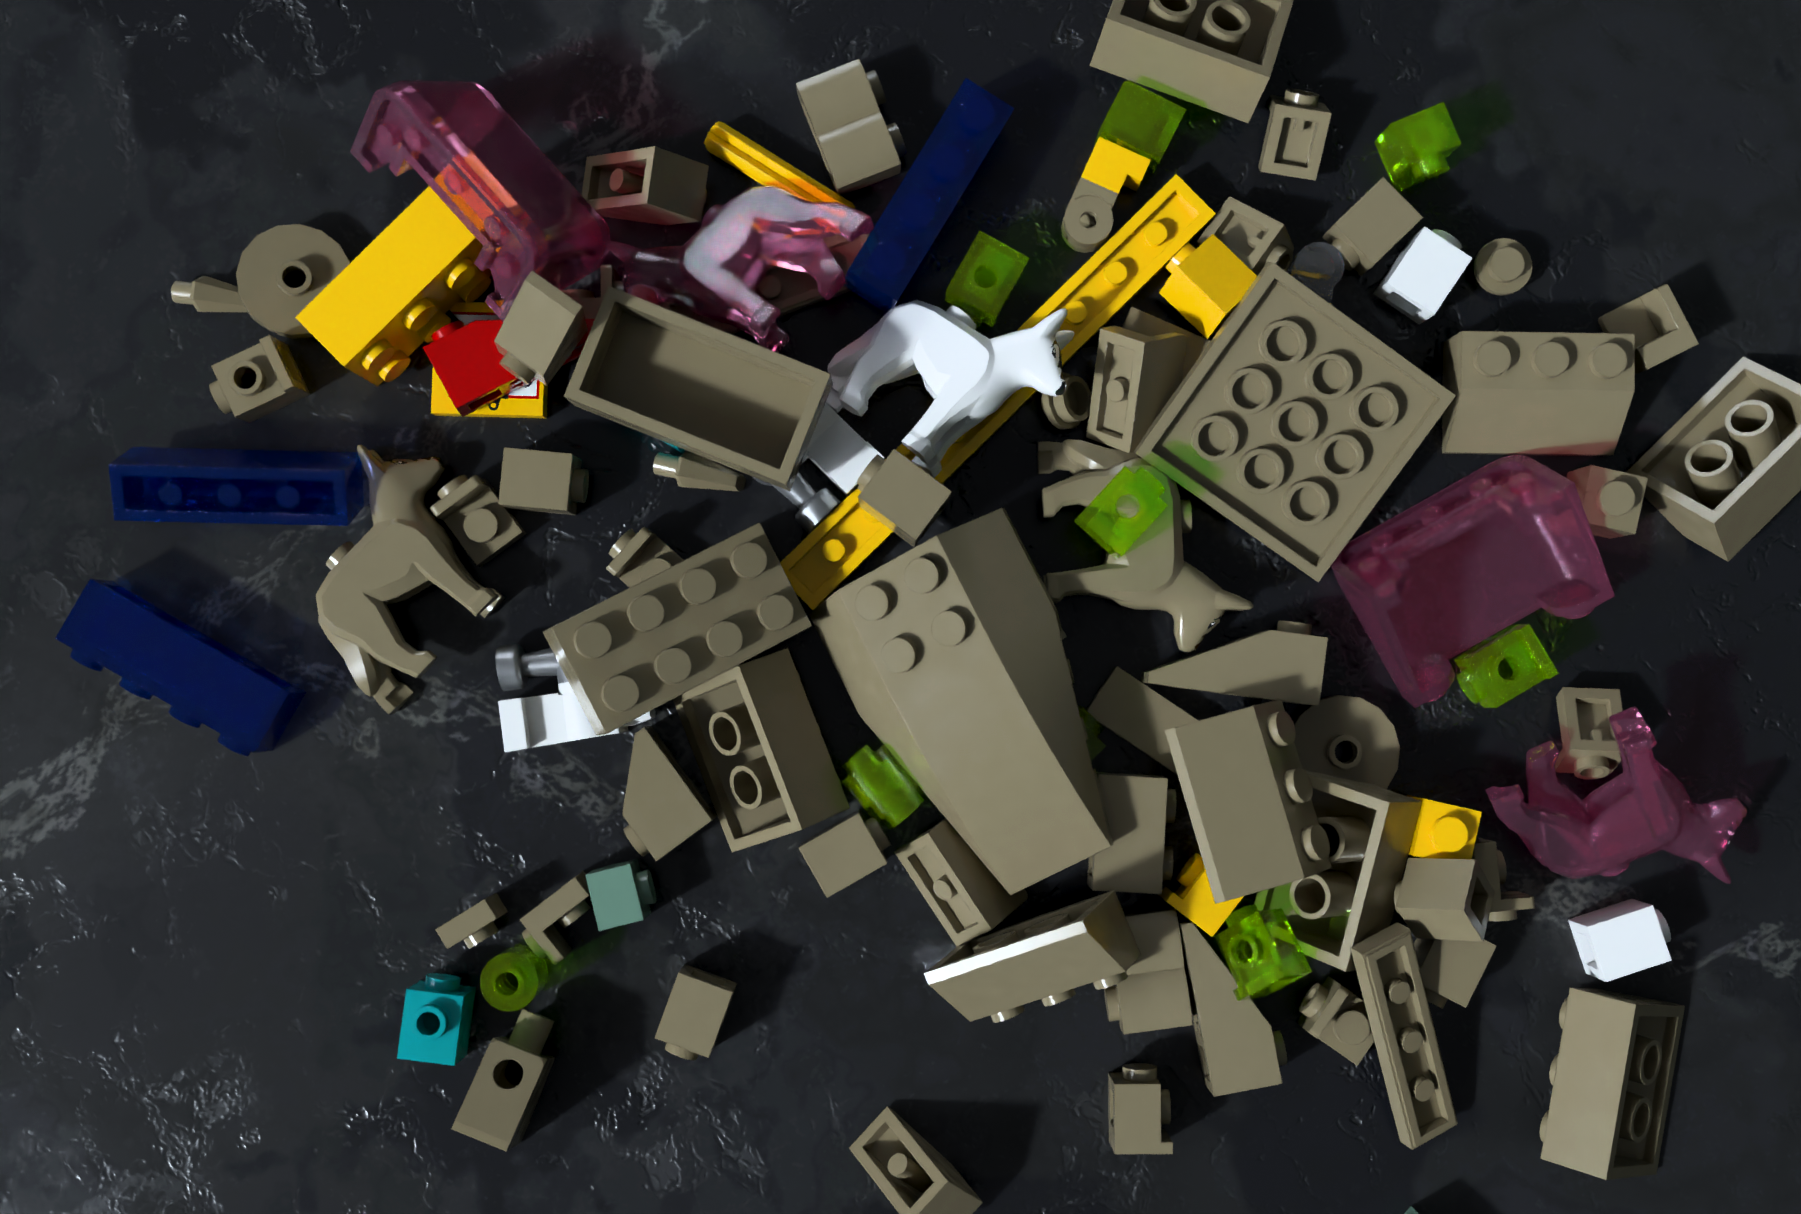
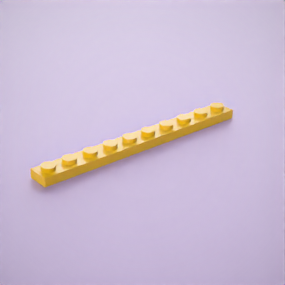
(1091, 301)

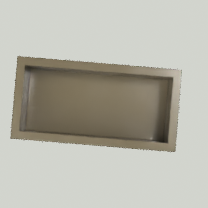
(699, 388)
(677, 629)

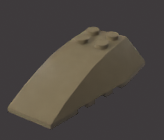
(973, 695)

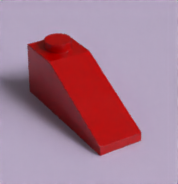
(470, 363)

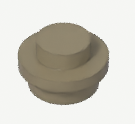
(1503, 266)
(1069, 408)

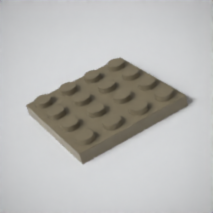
(1294, 421)

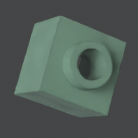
(620, 894)

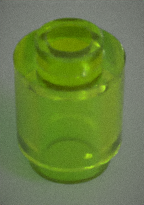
(881, 785)
(527, 968)

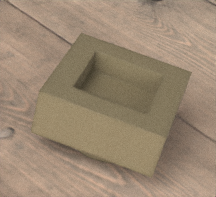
(473, 924)

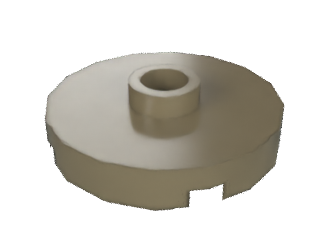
(268, 262)
(1356, 722)

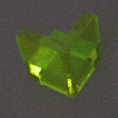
(1141, 122)

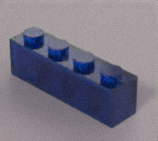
(927, 196)
(237, 486)
(180, 666)

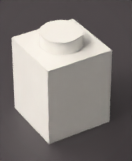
(1423, 274)
(1621, 939)

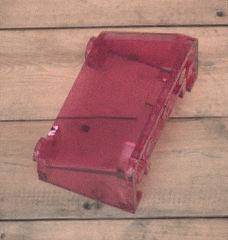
(488, 179)
(1470, 568)

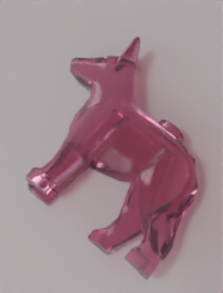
(730, 255)
(1620, 820)

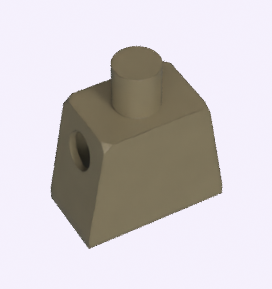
(494, 1106)

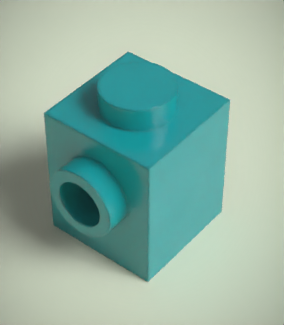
(436, 1020)

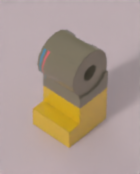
(1089, 212)

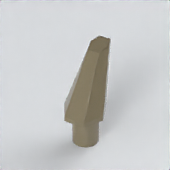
(208, 295)
(697, 472)

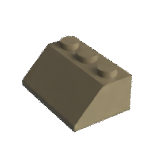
(1196, 49)
(1537, 392)
(1728, 459)
(761, 751)
(1249, 800)
(1368, 854)
(1038, 960)
(1611, 1083)

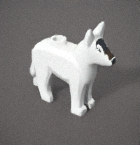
(958, 367)

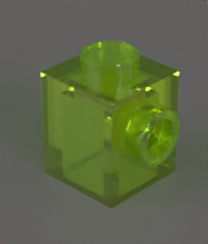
(986, 279)

